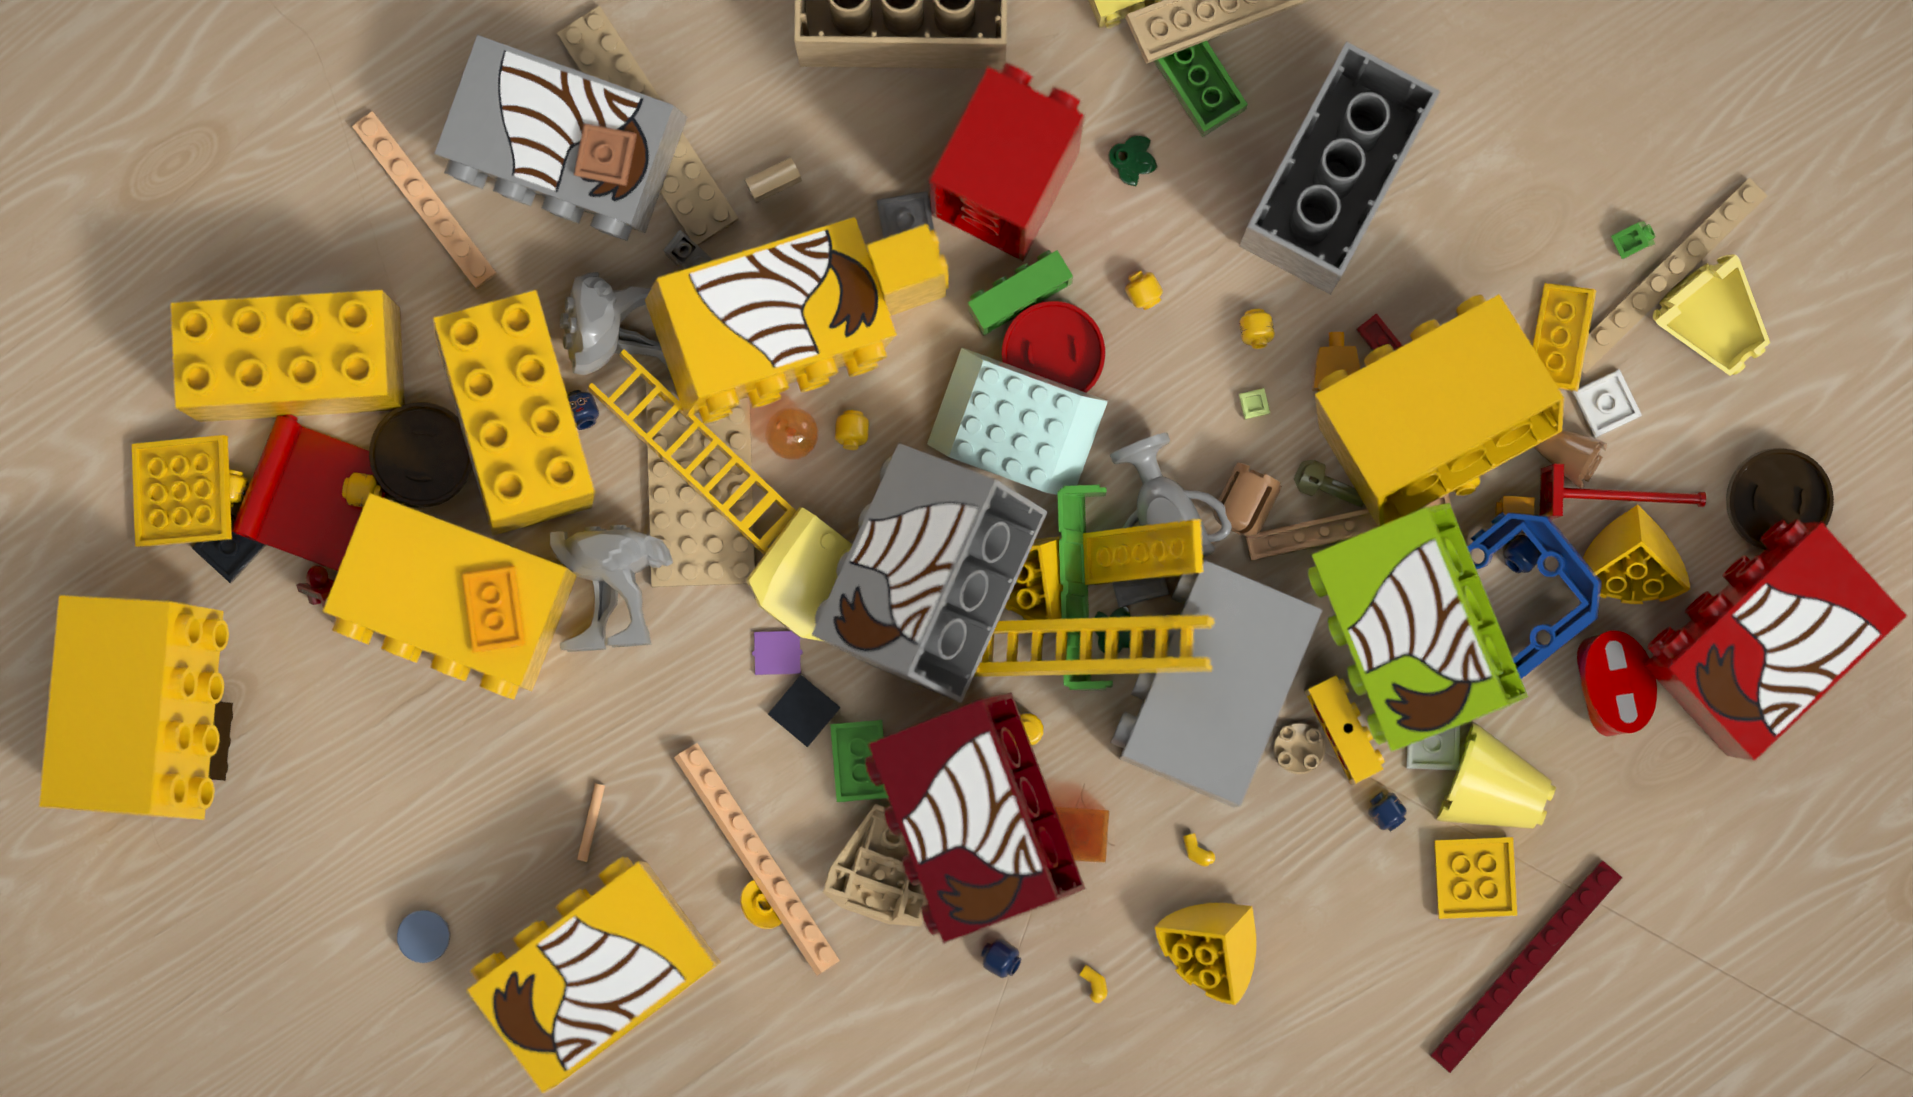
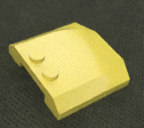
(798, 572)

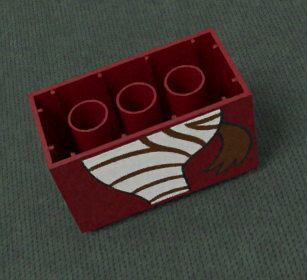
(974, 817)

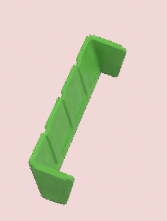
(1072, 575)

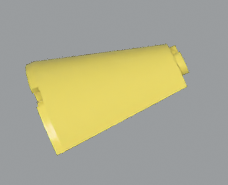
(1716, 315)
(1495, 786)

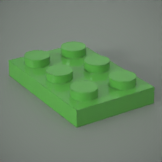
(849, 755)

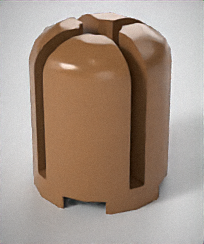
(1248, 499)

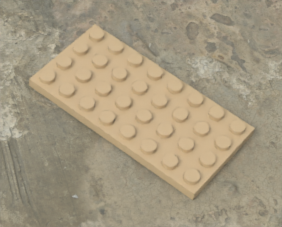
(698, 537)

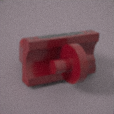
(317, 586)

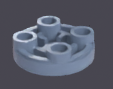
(423, 936)

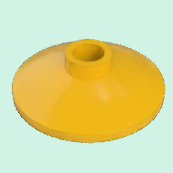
(749, 900)

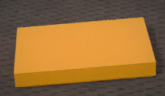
(494, 609)

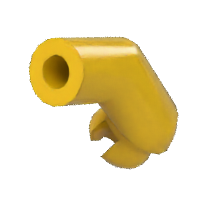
(1098, 984)

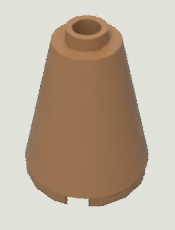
(1576, 452)

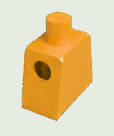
(1335, 358)

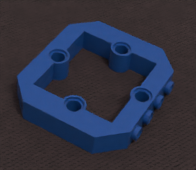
(1571, 569)

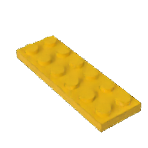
(1143, 552)

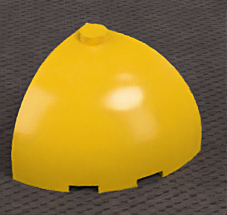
(1636, 560)
(1038, 584)
(1212, 947)

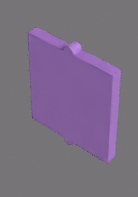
(777, 653)

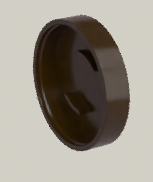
(420, 455)
(1775, 488)

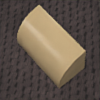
(773, 180)

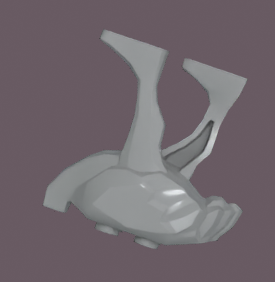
(594, 322)
(611, 563)

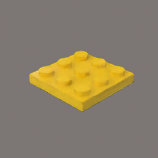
(1475, 878)

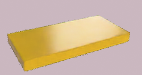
(1564, 332)

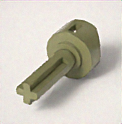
(1324, 483)

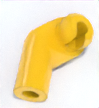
(1196, 853)

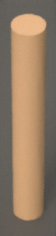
(591, 822)

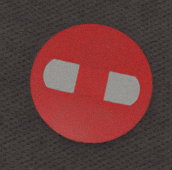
(1616, 683)

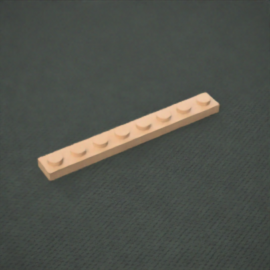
(424, 200)

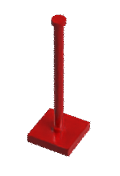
(1553, 492)

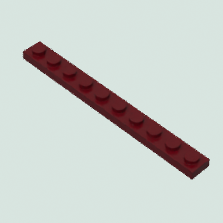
(1525, 966)

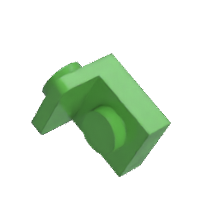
(1634, 239)

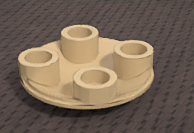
(1299, 748)

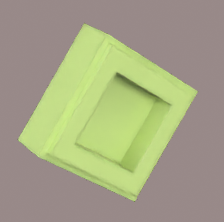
(1254, 403)

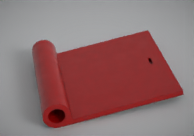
(298, 494)

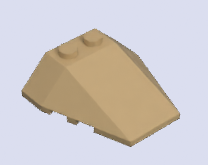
(871, 875)

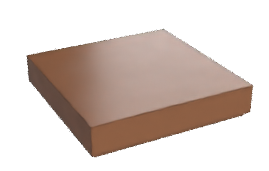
(605, 154)

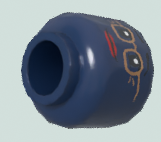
(583, 409)
(1387, 811)

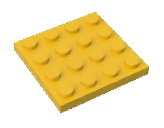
(181, 491)

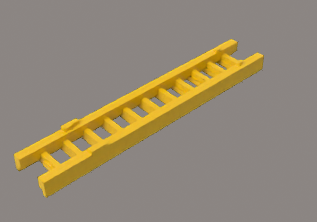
(1111, 663)

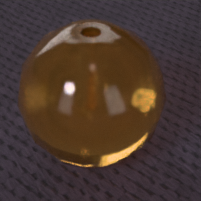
(791, 433)

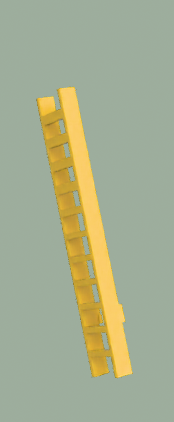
(771, 495)

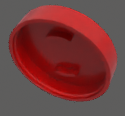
(1056, 344)

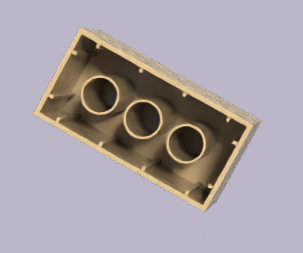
(901, 33)

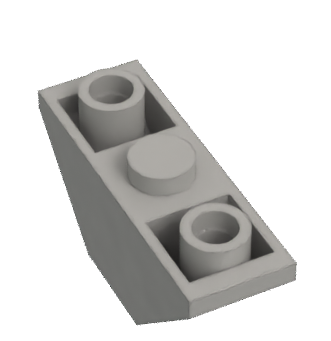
(685, 252)

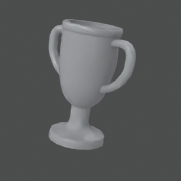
(1161, 497)

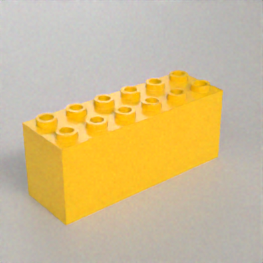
(909, 269)

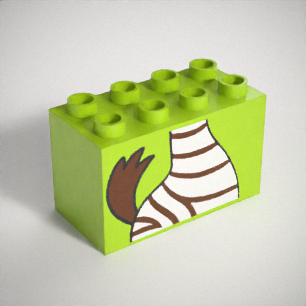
(1416, 627)

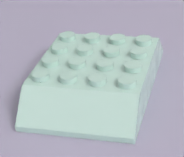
(1016, 423)

